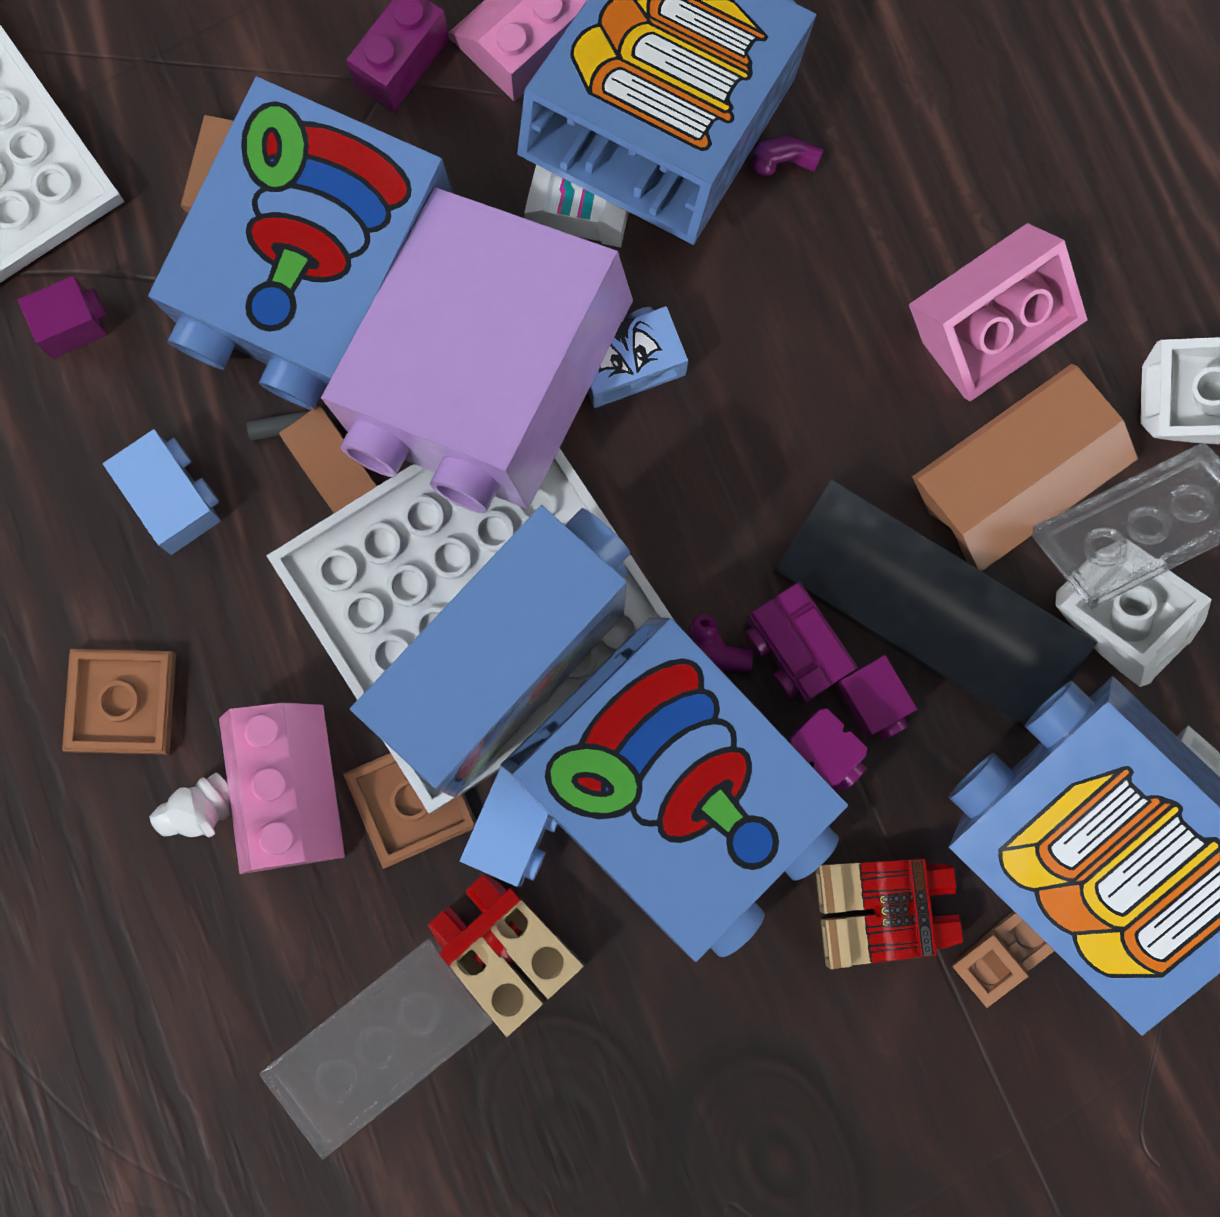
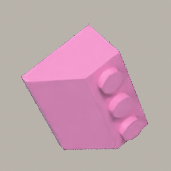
(513, 38)
(1000, 310)
(280, 786)

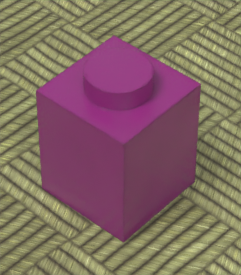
(64, 316)
(876, 699)

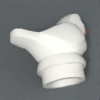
(194, 809)

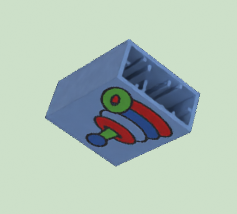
(291, 239)
(499, 648)
(679, 789)

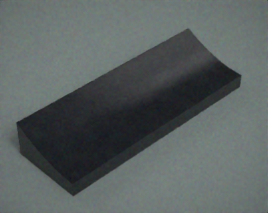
(932, 605)

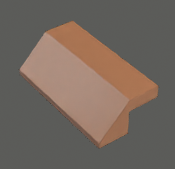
(1026, 466)

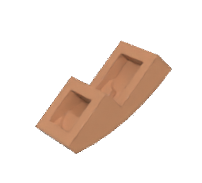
(317, 449)
(1001, 958)

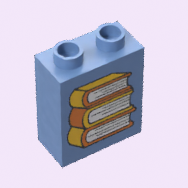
(662, 100)
(1104, 848)

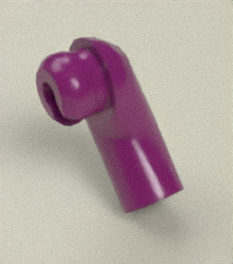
(784, 149)
(708, 639)

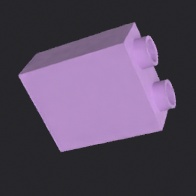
(478, 351)

